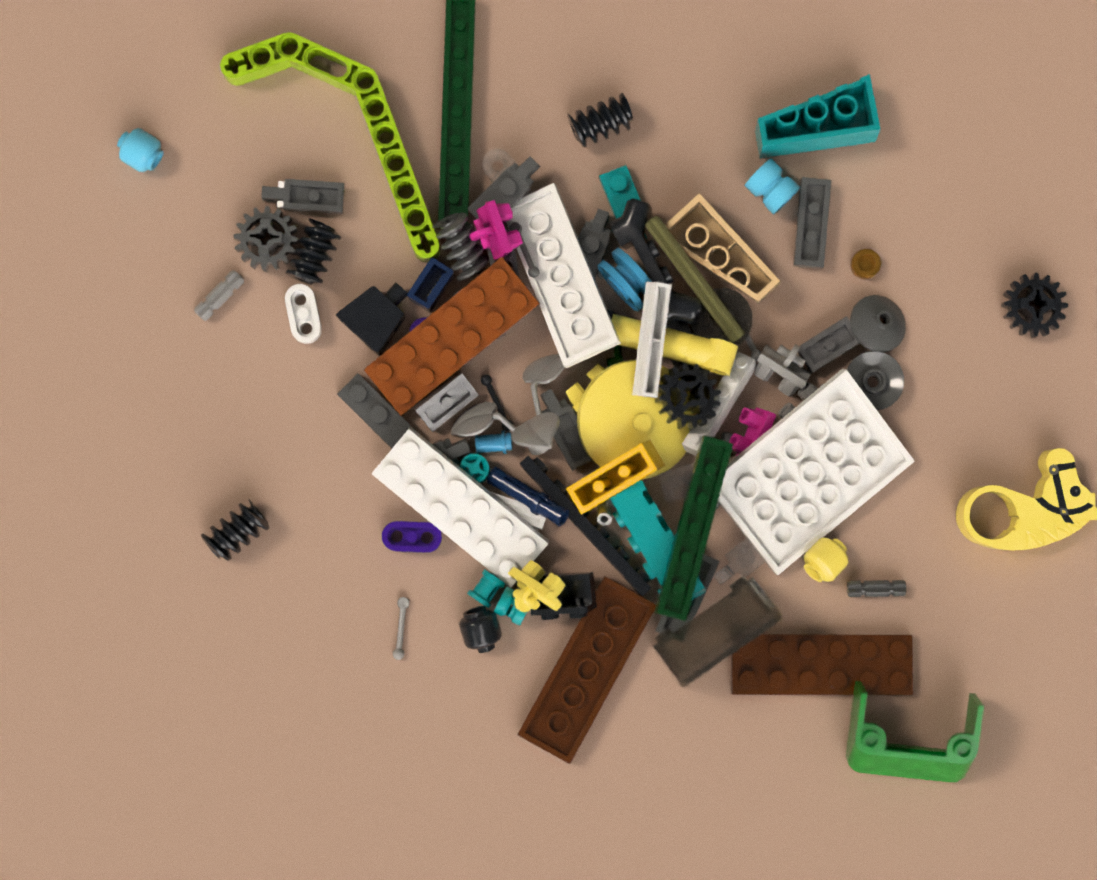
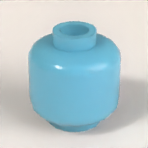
(140, 150)

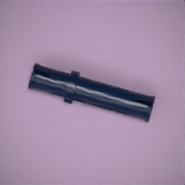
(537, 502)

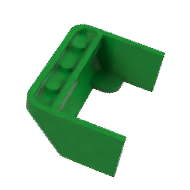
(871, 754)

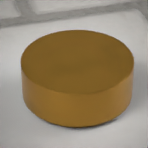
(865, 264)

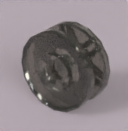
(737, 306)

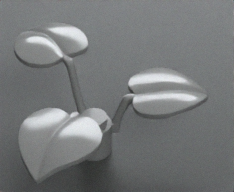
(534, 433)

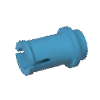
(494, 443)

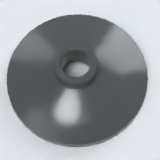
(870, 330)
(885, 370)

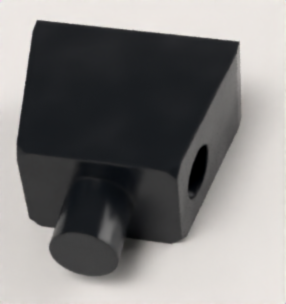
(375, 316)

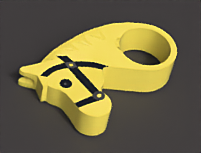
(1053, 513)

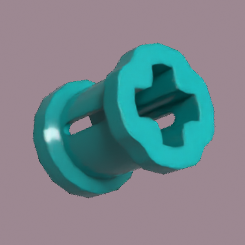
(486, 588)

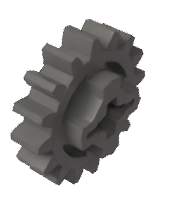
(266, 226)

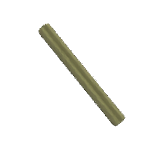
(694, 279)

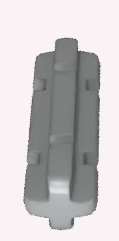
(219, 295)

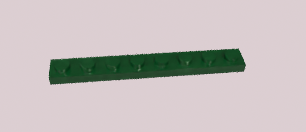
(457, 107)

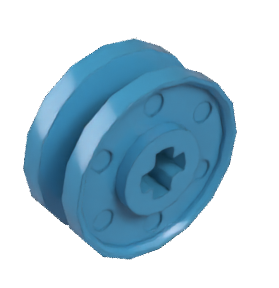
(625, 279)

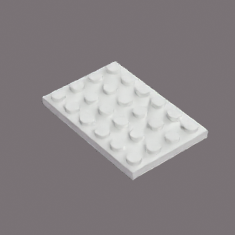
(811, 471)

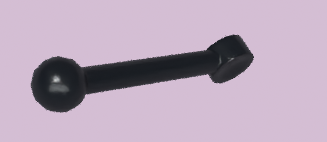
(486, 380)

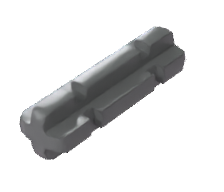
(876, 588)

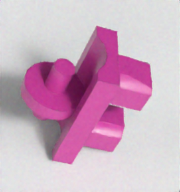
(492, 230)
(758, 423)

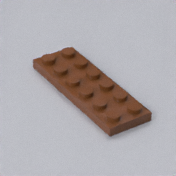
(452, 336)

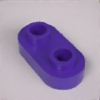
(412, 536)

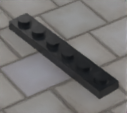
(595, 534)

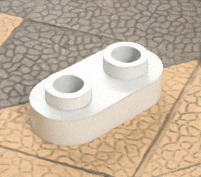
(303, 314)

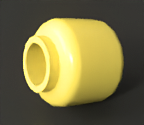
(826, 559)

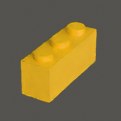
(615, 476)

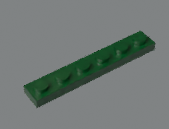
(693, 528)

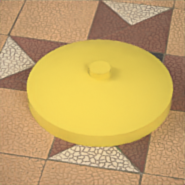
(616, 421)

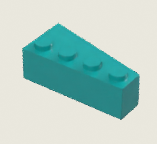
(823, 122)
(648, 531)

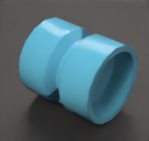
(771, 184)

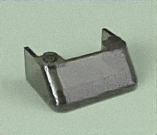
(716, 632)

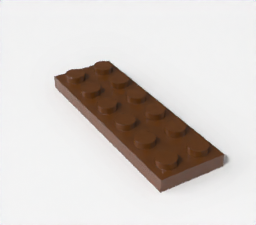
(823, 665)
(587, 670)

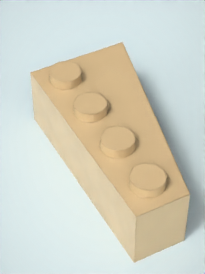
(720, 249)

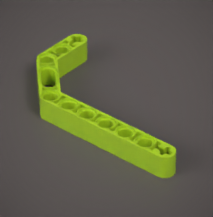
(367, 98)

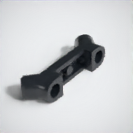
(630, 232)

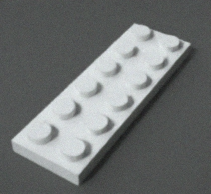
(565, 281)
(459, 506)

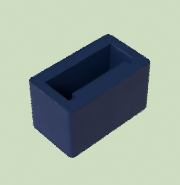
(430, 284)

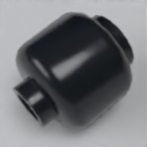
(480, 629)

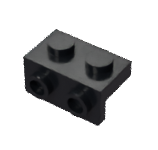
(576, 597)

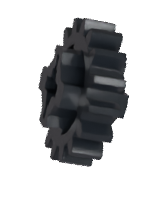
(1033, 317)
(697, 403)

